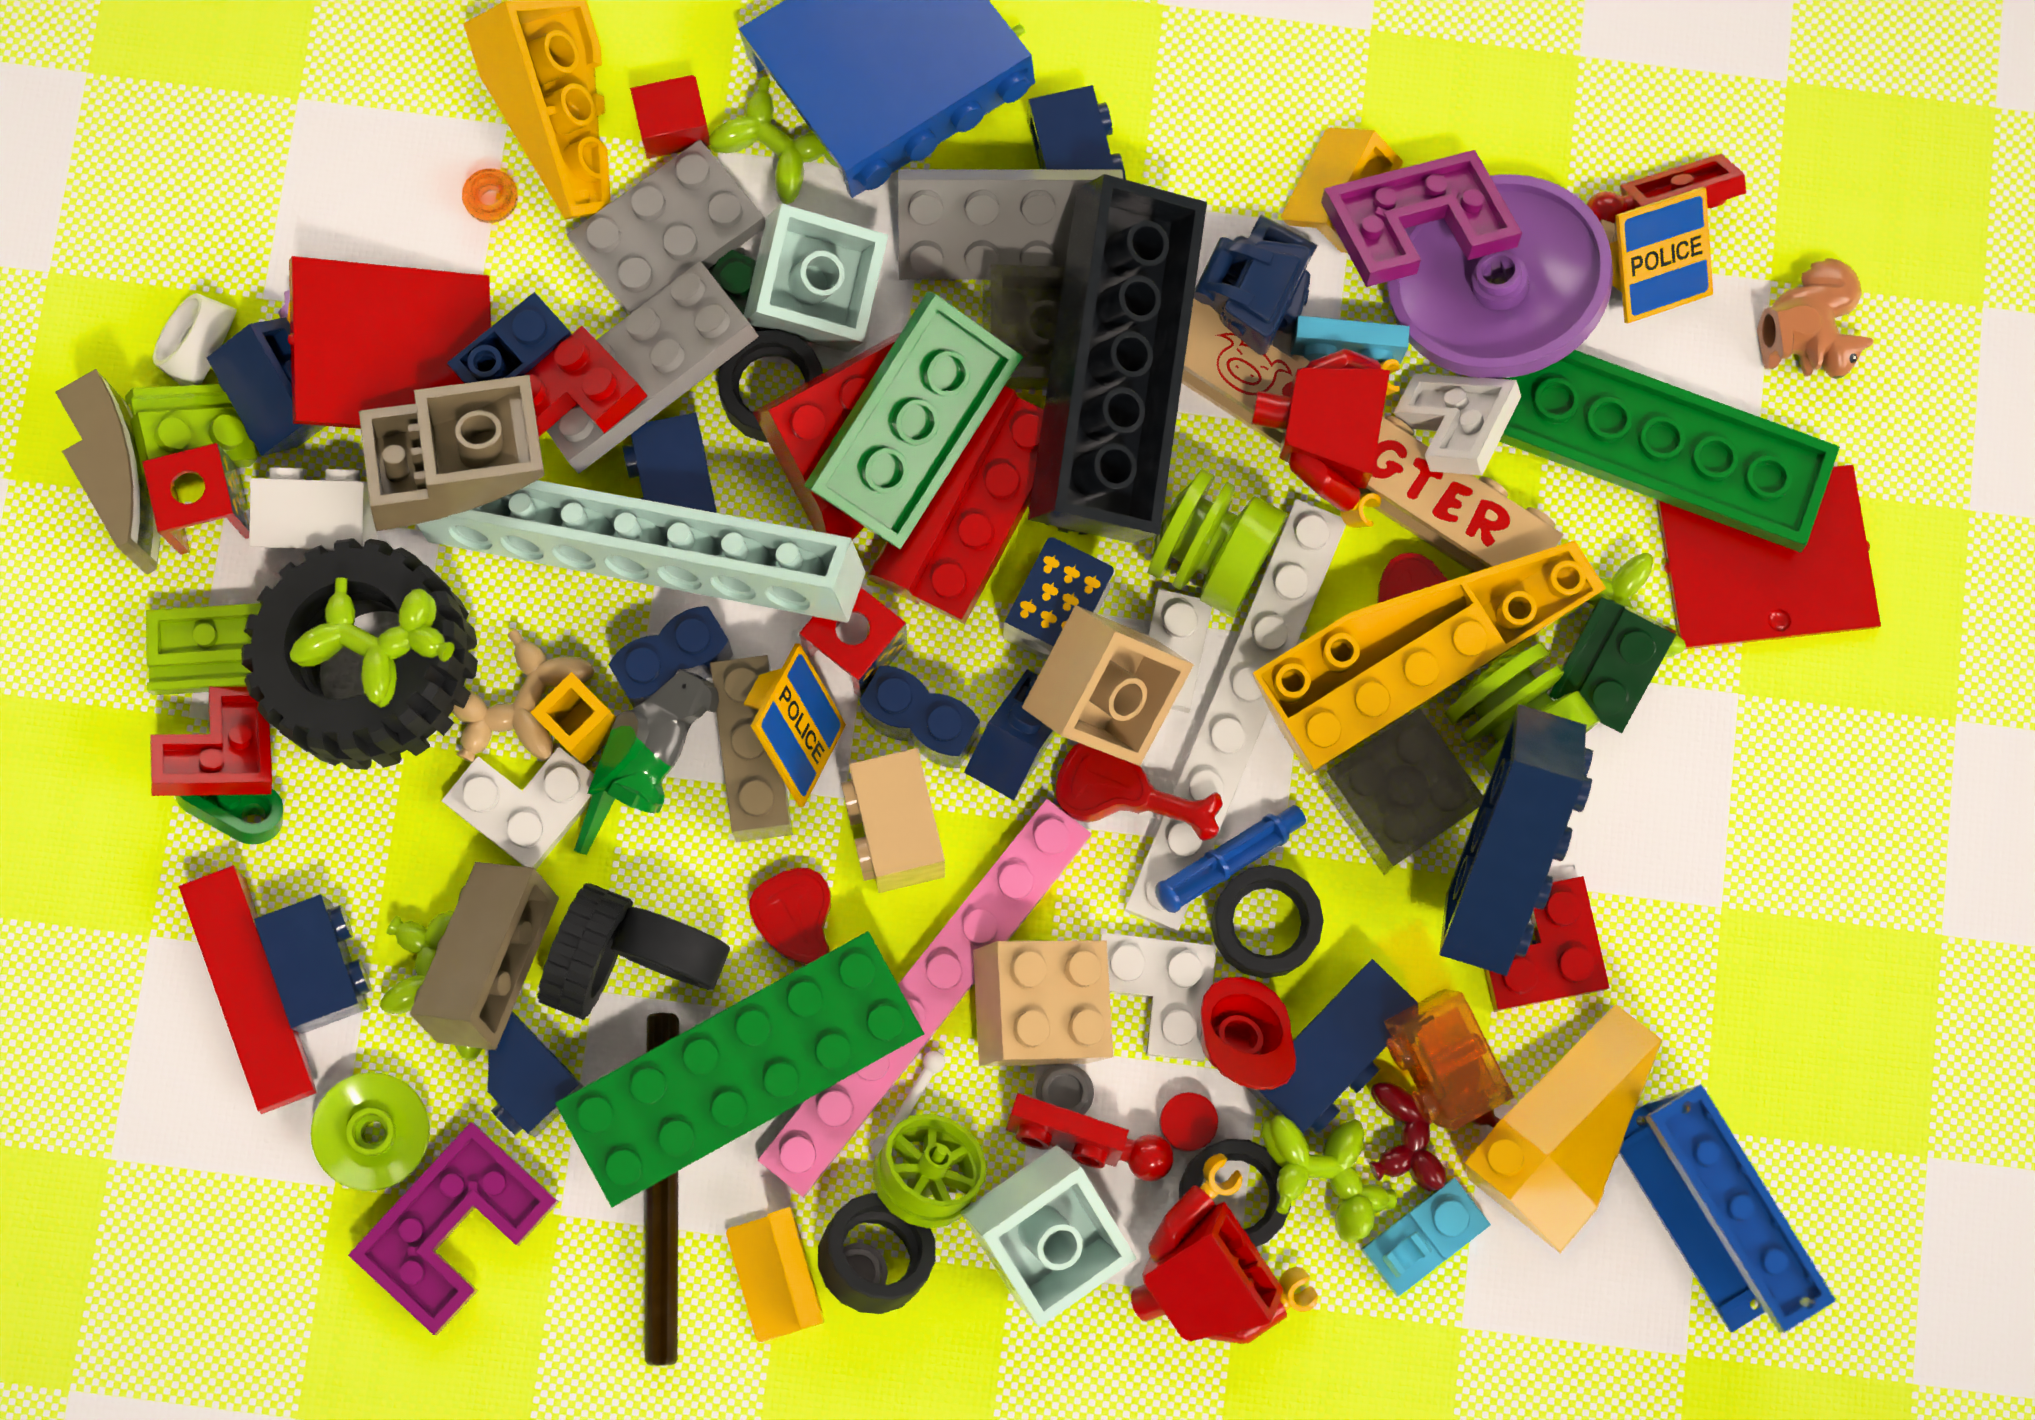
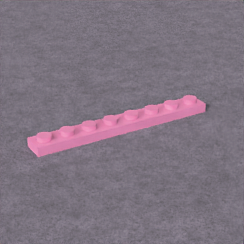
(932, 990)

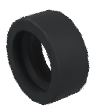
(768, 344)
(1277, 879)
(671, 948)
(1251, 1154)
(847, 1284)

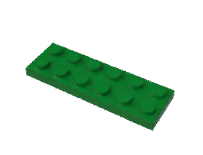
(1674, 446)
(739, 1069)

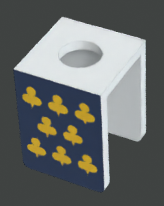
(1051, 591)

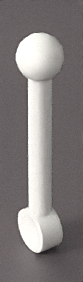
(933, 1063)

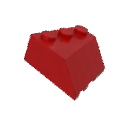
(806, 422)

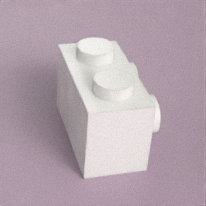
(309, 512)

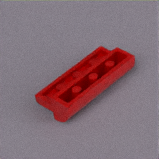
(970, 516)

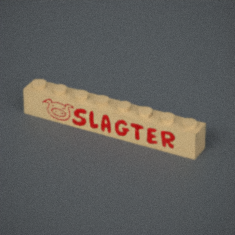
(1449, 511)

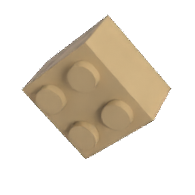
(1107, 686)
(897, 821)
(1042, 1003)

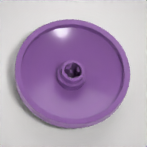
(1516, 305)

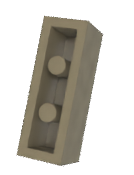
(753, 785)
(484, 955)

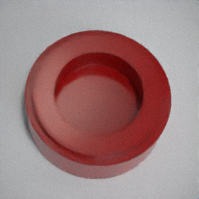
(1188, 1122)

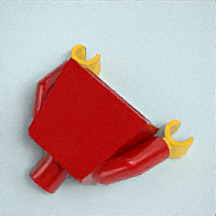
(1333, 427)
(1211, 1274)

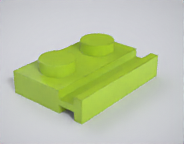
(187, 418)
(196, 648)

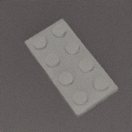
(973, 218)
(667, 351)

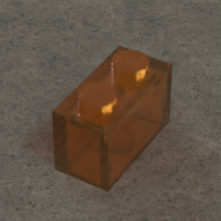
(1447, 1060)

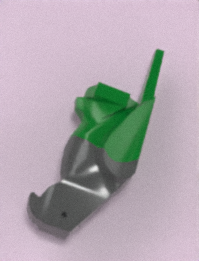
(644, 750)

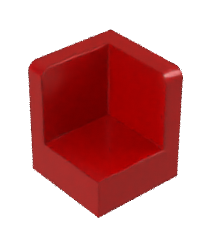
(670, 116)

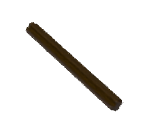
(661, 1239)

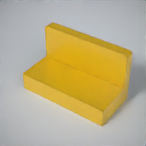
(1338, 159)
(775, 1275)

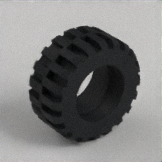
(354, 727)

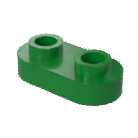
(228, 814)

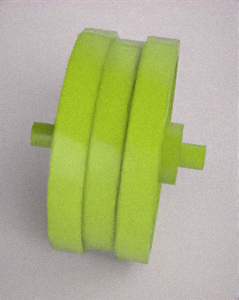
(928, 1173)

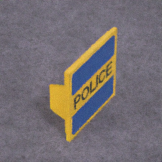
(1662, 255)
(795, 722)

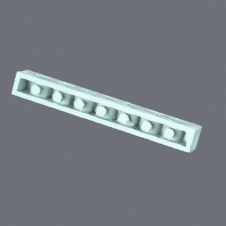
(663, 547)

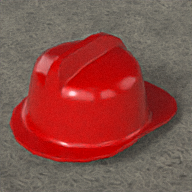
(1247, 1033)

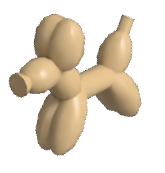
(517, 716)

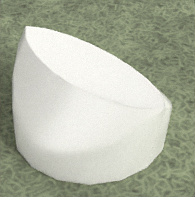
(190, 337)

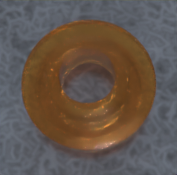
(482, 182)

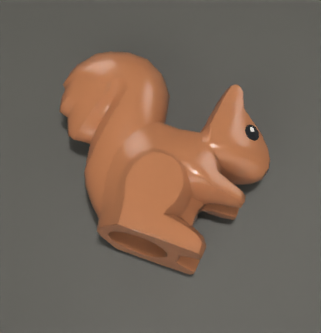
(1805, 322)

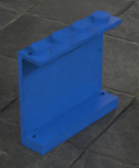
(888, 74)
(1721, 1213)

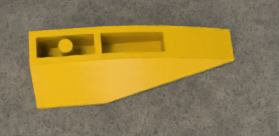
(1413, 648)

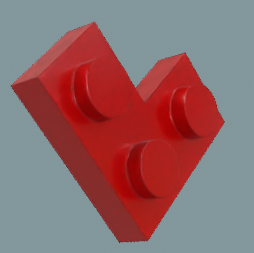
(583, 375)
(225, 761)
(1562, 961)

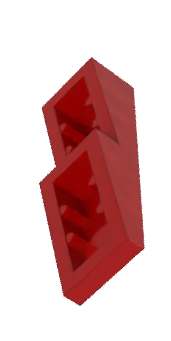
(243, 981)

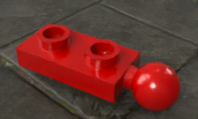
(1715, 173)
(1089, 1139)

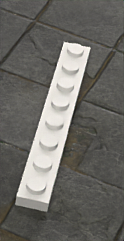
(1238, 705)

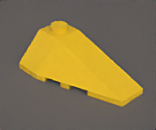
(542, 77)
(1562, 1138)

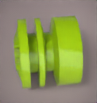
(1216, 542)
(1504, 686)

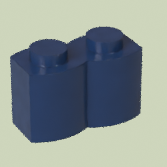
(685, 643)
(906, 711)

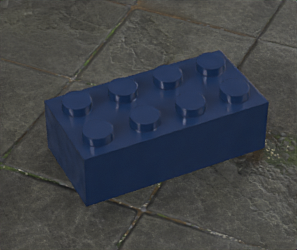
(1515, 839)

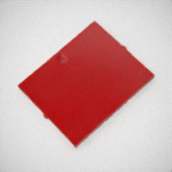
(376, 334)
(1752, 590)

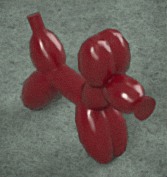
(1415, 1136)

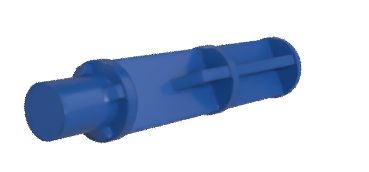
(1228, 859)

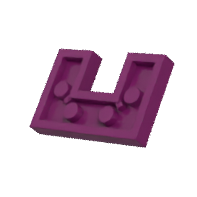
(1377, 209)
(404, 1242)

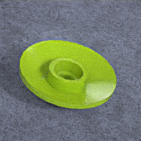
(341, 1124)

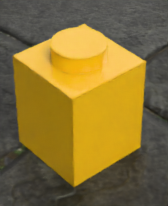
(575, 718)

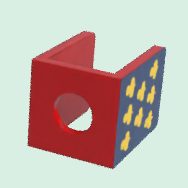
(221, 498)
(862, 660)

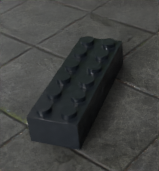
(1118, 360)

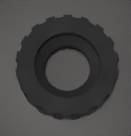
(582, 951)

